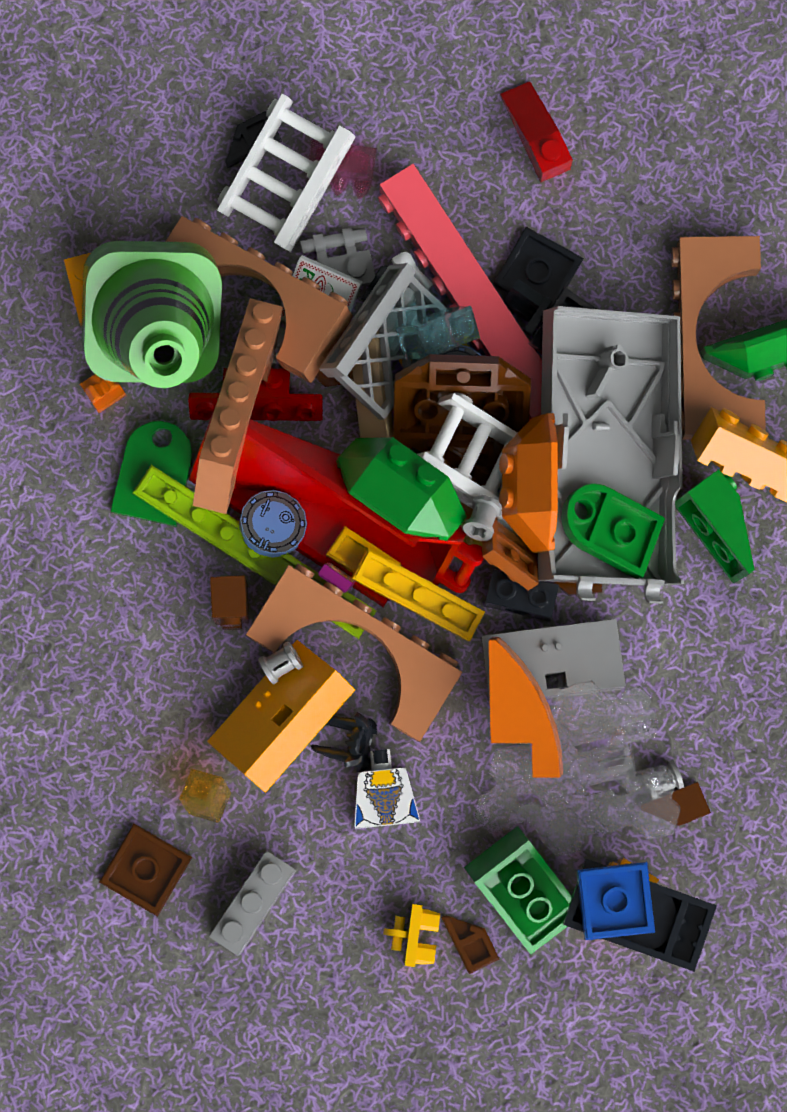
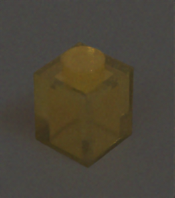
(205, 795)

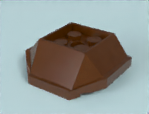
(487, 380)

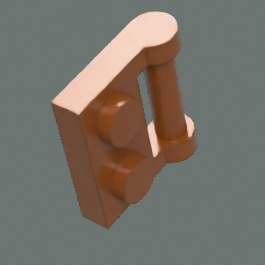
(511, 556)

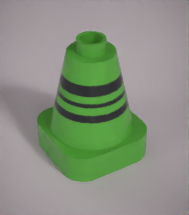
(150, 298)

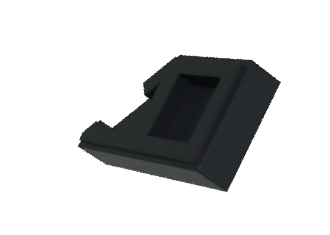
(245, 137)

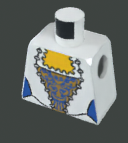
(384, 794)

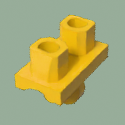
(416, 952)

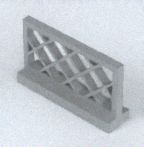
(363, 329)

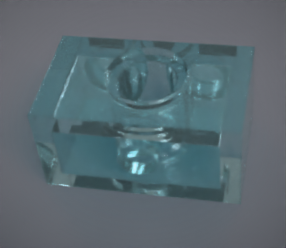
(438, 332)

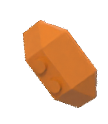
(531, 483)

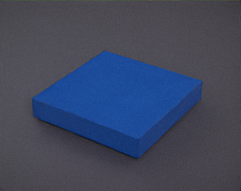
(615, 901)

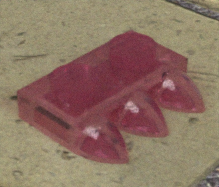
(356, 166)

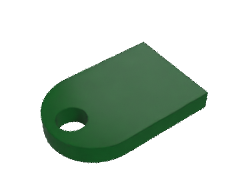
(138, 457)
(614, 528)

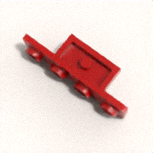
(271, 403)

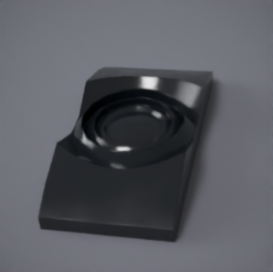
(679, 925)

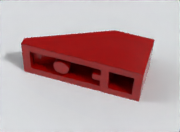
(537, 131)

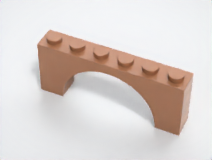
(703, 268)
(312, 317)
(231, 417)
(421, 676)

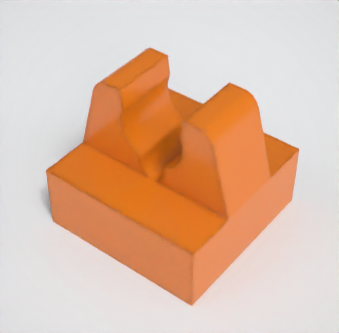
(102, 392)

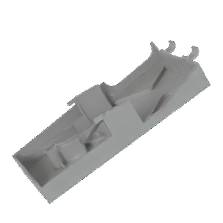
(617, 426)

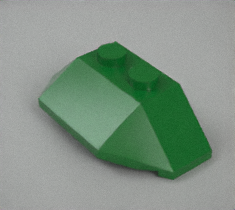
(751, 353)
(401, 487)

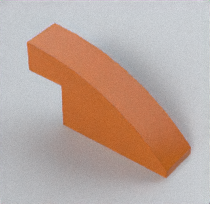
(521, 710)

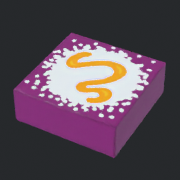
(336, 577)

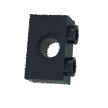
(514, 598)

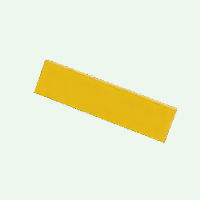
(417, 595)

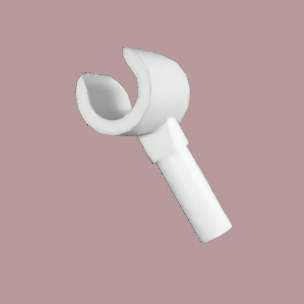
(405, 257)

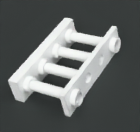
(319, 173)
(466, 489)

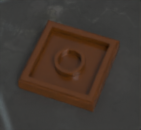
(145, 869)

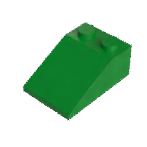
(718, 520)
(522, 889)

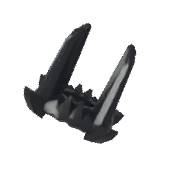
(359, 743)

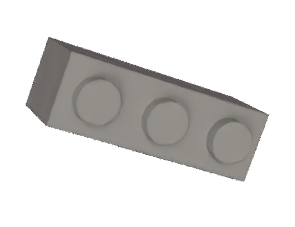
(252, 903)

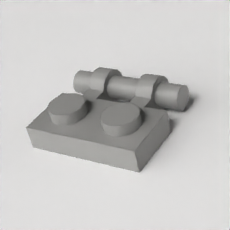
(353, 263)

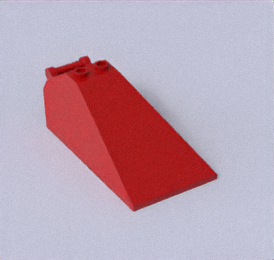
(312, 477)

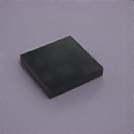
(539, 264)

